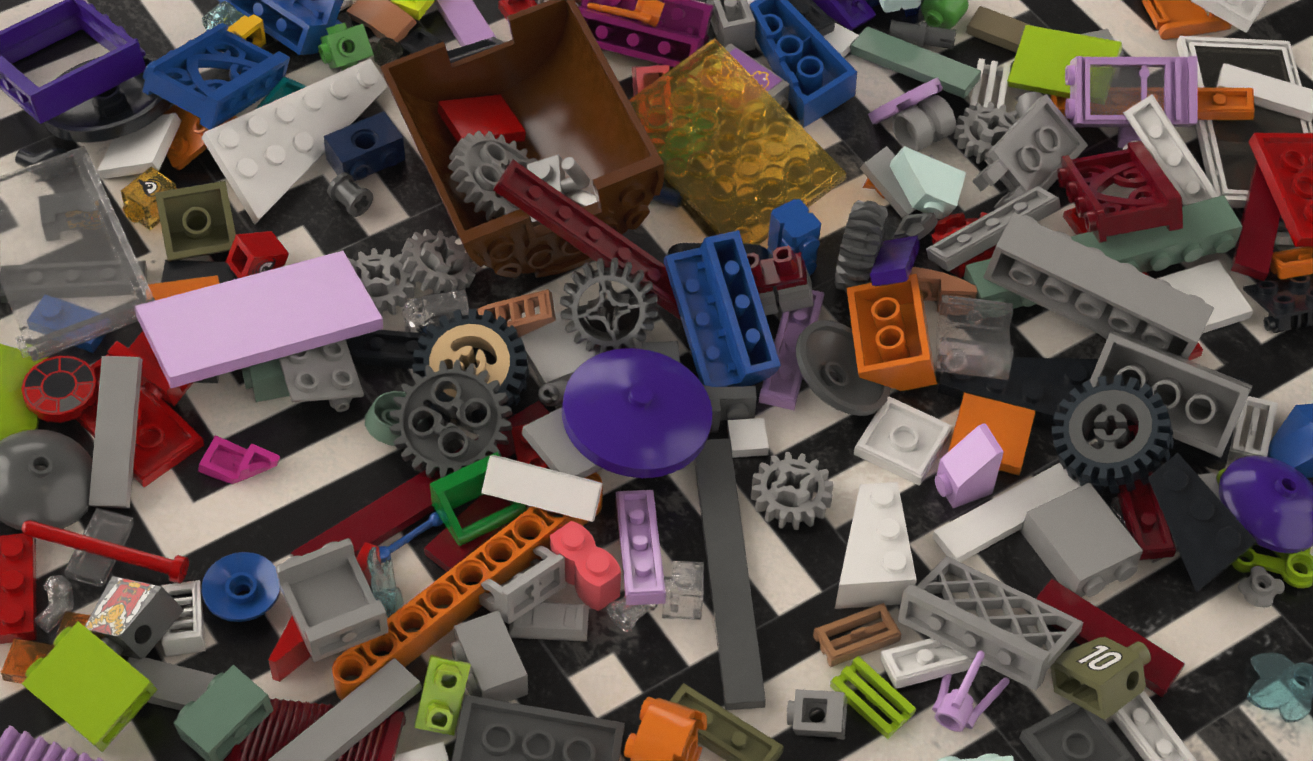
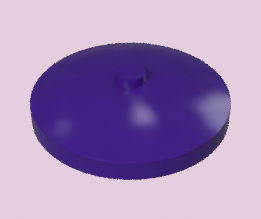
(636, 413)

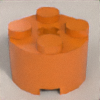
(666, 732)

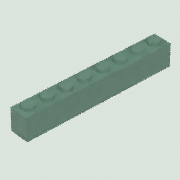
(1207, 229)

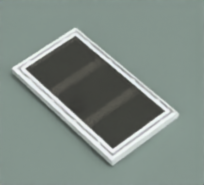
(1225, 143)

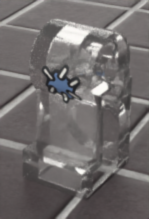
(431, 308)

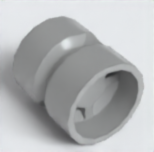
(924, 124)

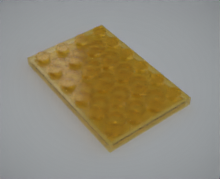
(731, 144)

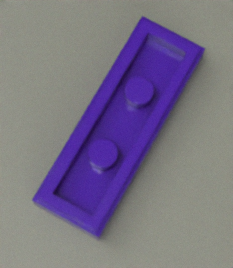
(895, 261)

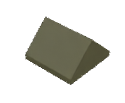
(196, 220)

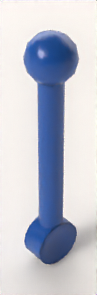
(385, 552)

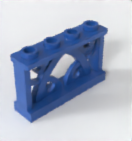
(215, 101)

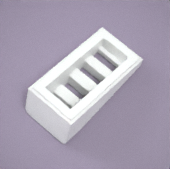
(192, 640)

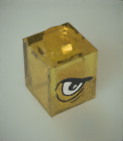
(140, 197)

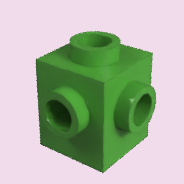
(355, 42)

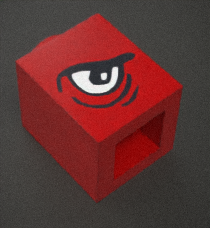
(256, 253)

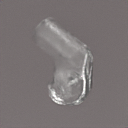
(60, 600)

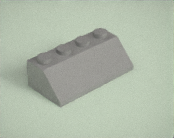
(1198, 399)

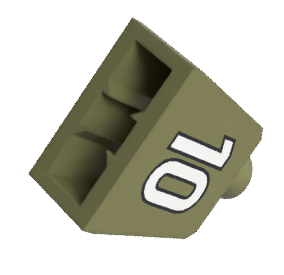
(1101, 675)

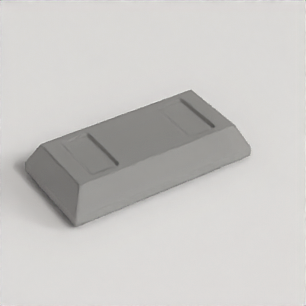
(552, 622)

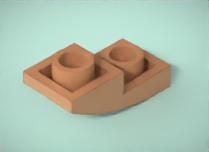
(382, 18)
(936, 283)

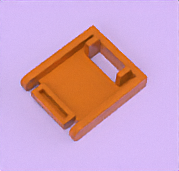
(1182, 18)

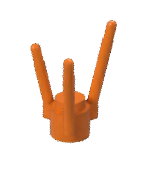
(645, 11)

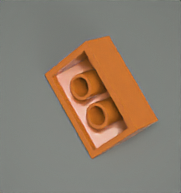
(891, 334)

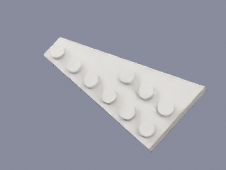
(280, 141)

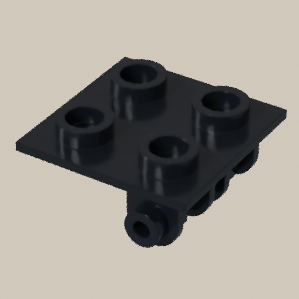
(1286, 301)

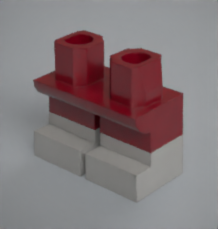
(782, 274)

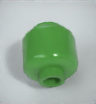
(944, 12)

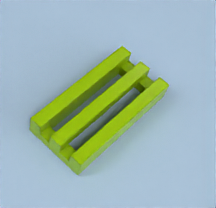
(883, 687)

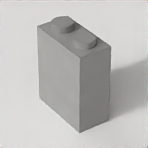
(1082, 541)

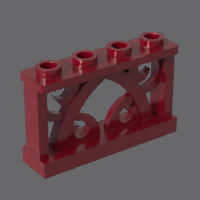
(1110, 215)

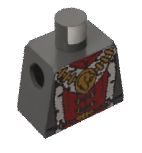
(133, 616)

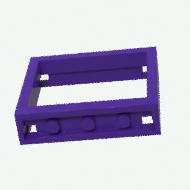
(79, 85)

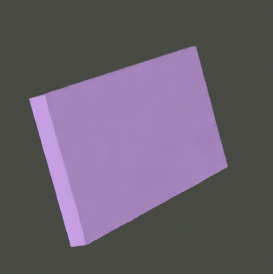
(257, 318)

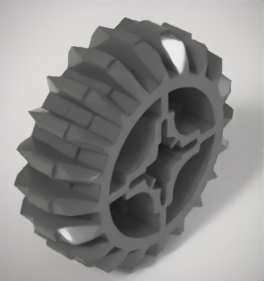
(860, 244)
(613, 336)

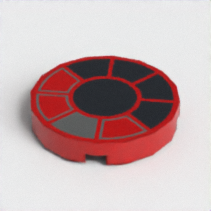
(60, 388)

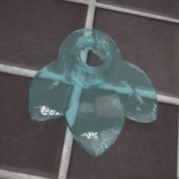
(384, 583)
(1279, 687)

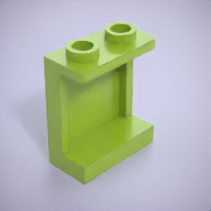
(89, 685)

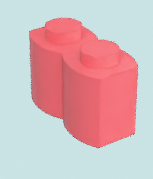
(587, 567)

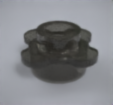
(386, 50)

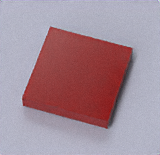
(481, 115)

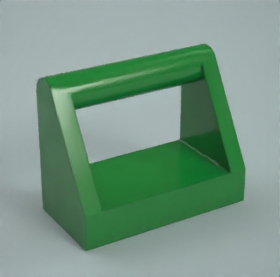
(461, 488)

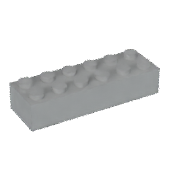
(1095, 288)

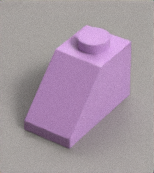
(970, 468)

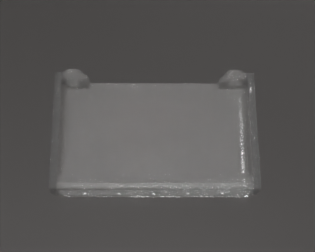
(65, 256)

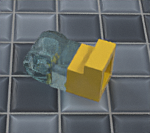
(237, 22)

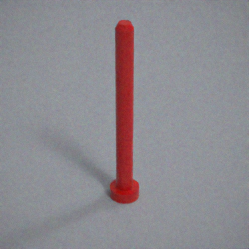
(174, 568)

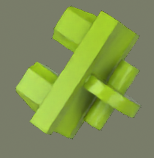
(442, 695)

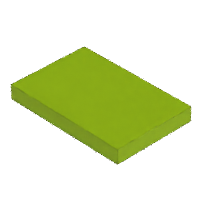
(1044, 56)

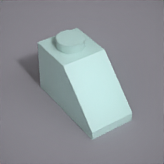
(928, 182)

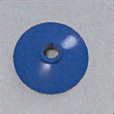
(240, 573)

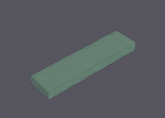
(915, 61)

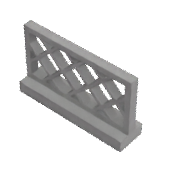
(1005, 652)

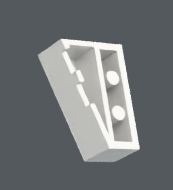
(878, 550)

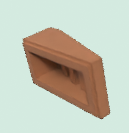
(514, 308)

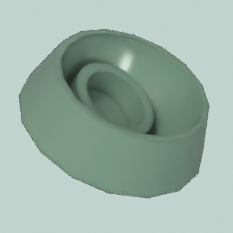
(379, 419)

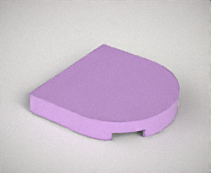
(905, 101)

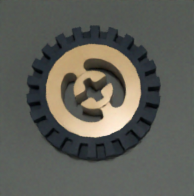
(455, 341)

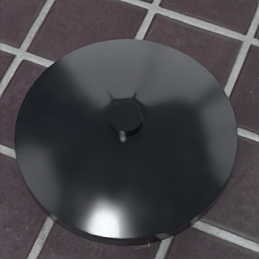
(111, 112)

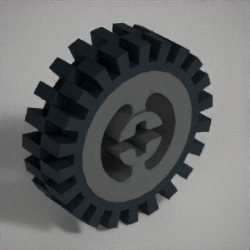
(1108, 410)

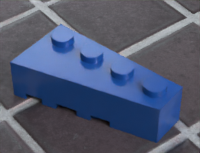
(804, 59)

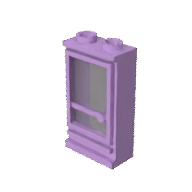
(1111, 85)

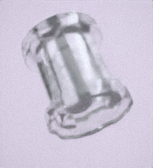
(625, 615)

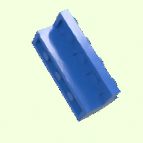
(293, 22)
(722, 313)

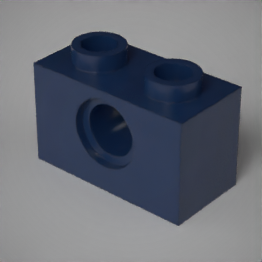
(365, 147)

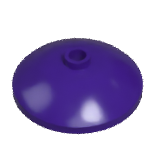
(1270, 502)

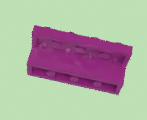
(678, 35)

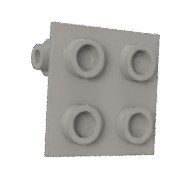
(322, 375)

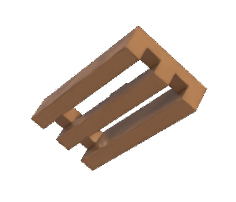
(862, 647)

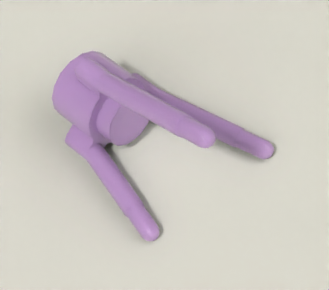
(955, 708)

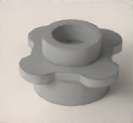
(1255, 594)

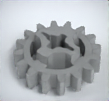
(982, 129)
(437, 262)
(378, 277)
(791, 491)

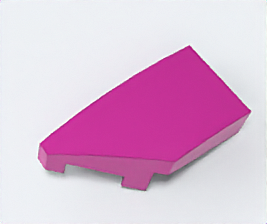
(234, 463)

